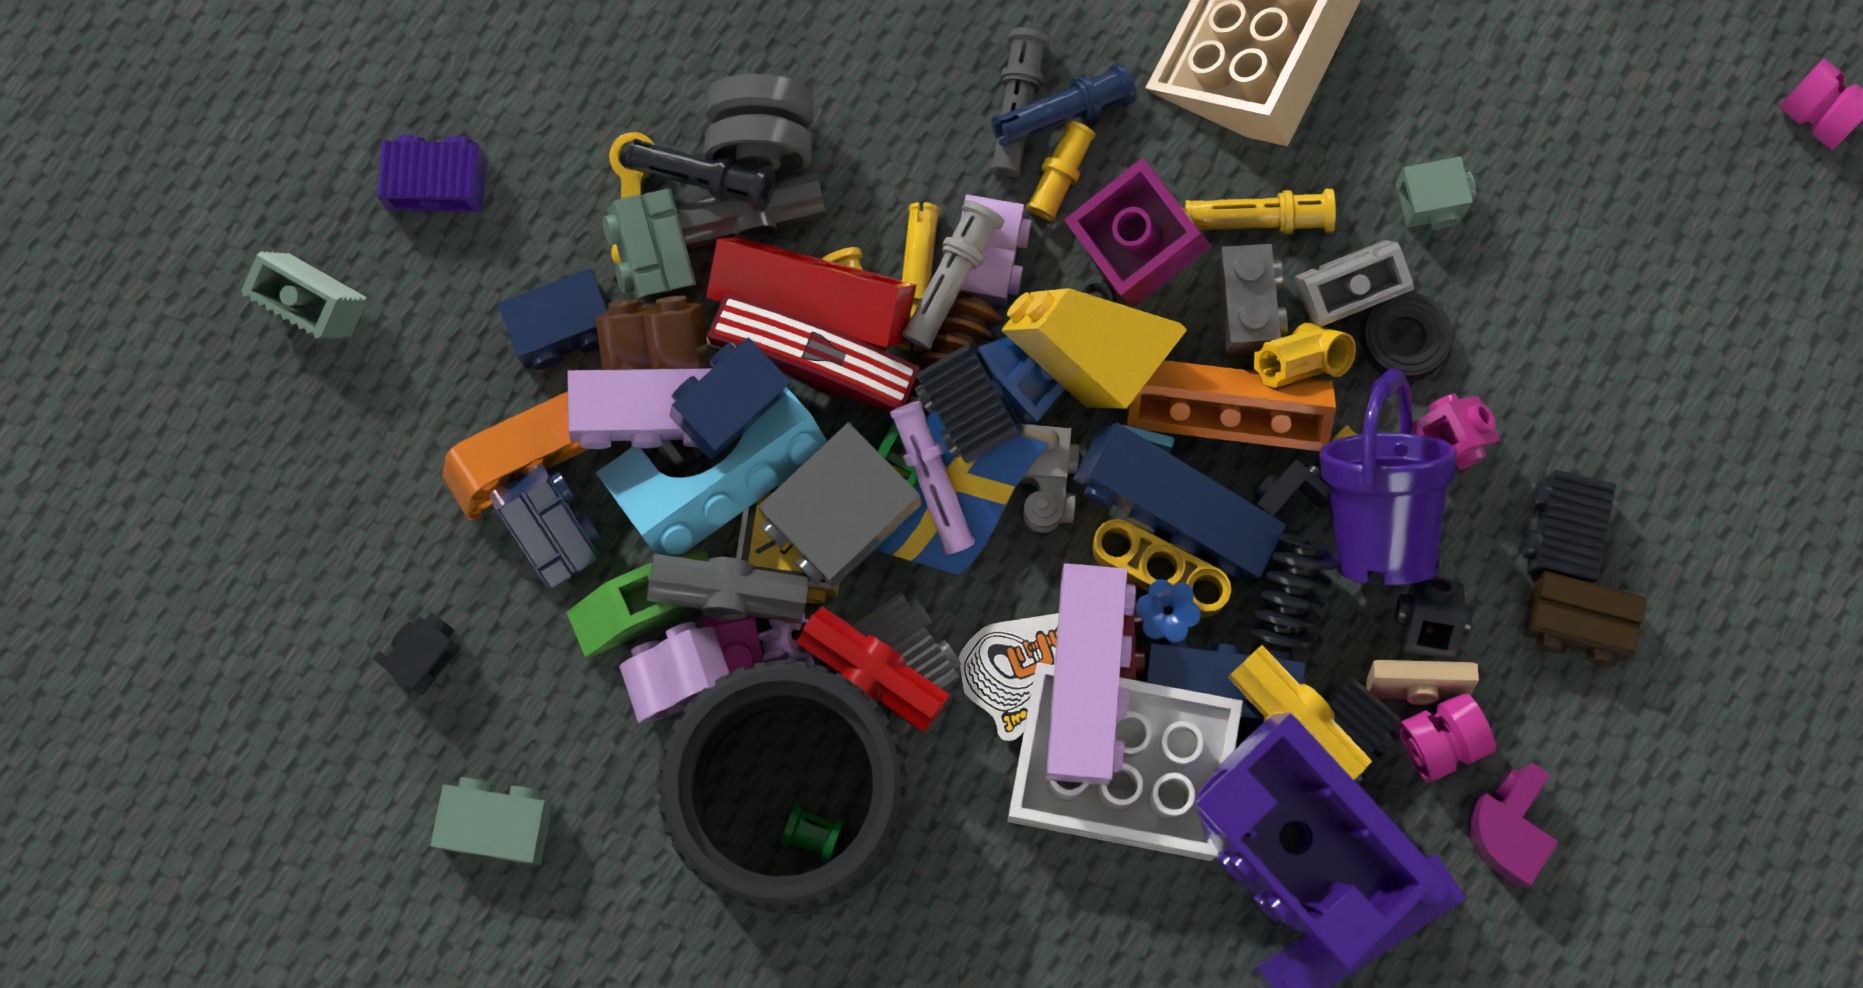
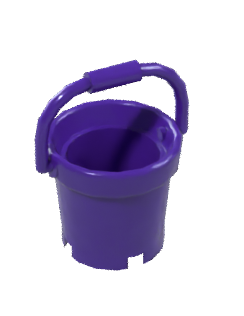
(1388, 493)

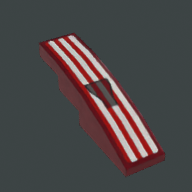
(817, 353)

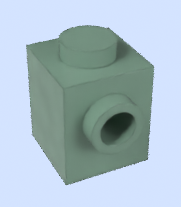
(1435, 193)

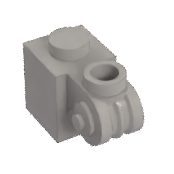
(1049, 474)

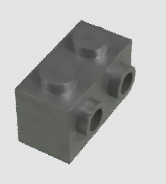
(1249, 298)

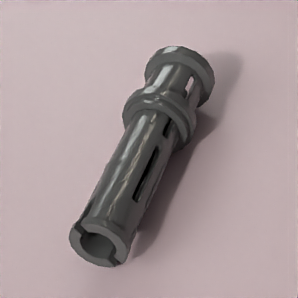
(1021, 80)

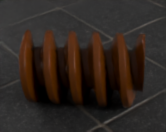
(963, 325)

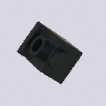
(420, 652)

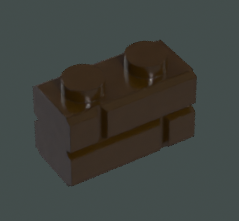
(1584, 618)

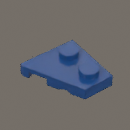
(1021, 379)

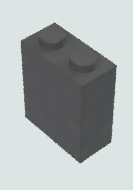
(838, 507)

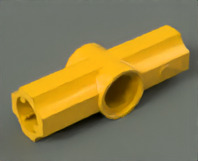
(1276, 692)

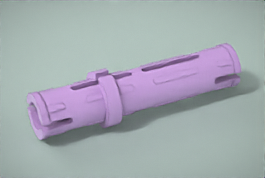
(926, 460)

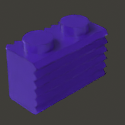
(432, 174)

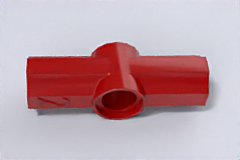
(873, 668)

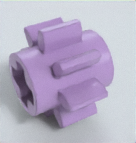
(781, 642)

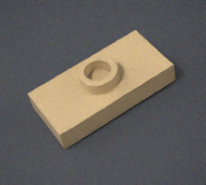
(1421, 680)

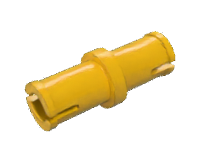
(1060, 170)

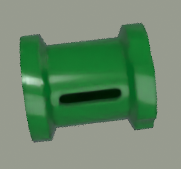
(812, 833)

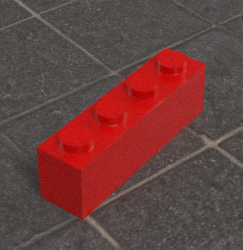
(816, 289)

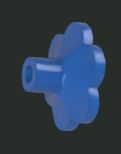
(1172, 626)

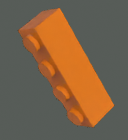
(1234, 406)

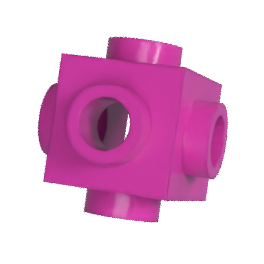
(1463, 424)

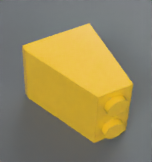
(1091, 344)

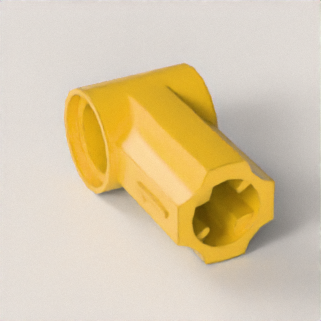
(1305, 354)

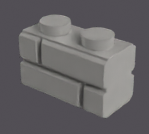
(1354, 282)

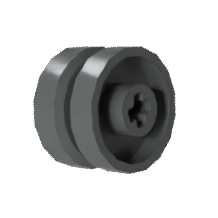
(760, 122)

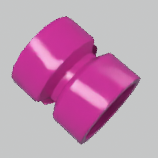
(1826, 104)
(1450, 735)

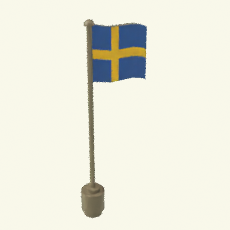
(981, 489)

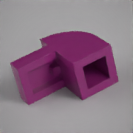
(1502, 834)

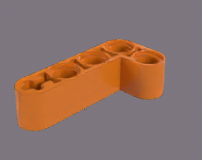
(507, 450)

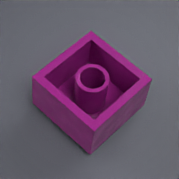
(1137, 232)

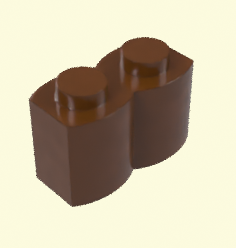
(653, 336)

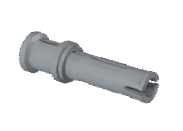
(962, 254)

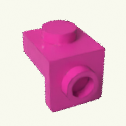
(737, 641)

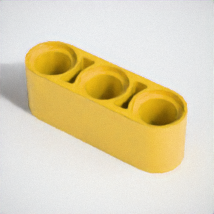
(1147, 546)

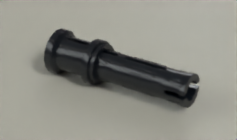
(720, 176)

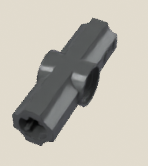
(713, 219)
(727, 588)

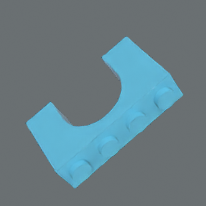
(684, 511)

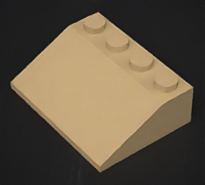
(1251, 61)

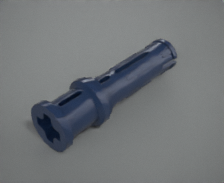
(1082, 100)

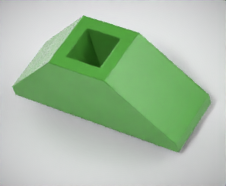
(621, 611)

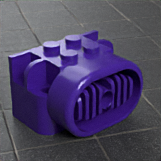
(1350, 863)

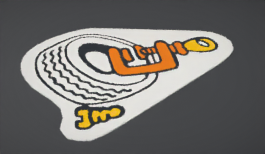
(1001, 668)

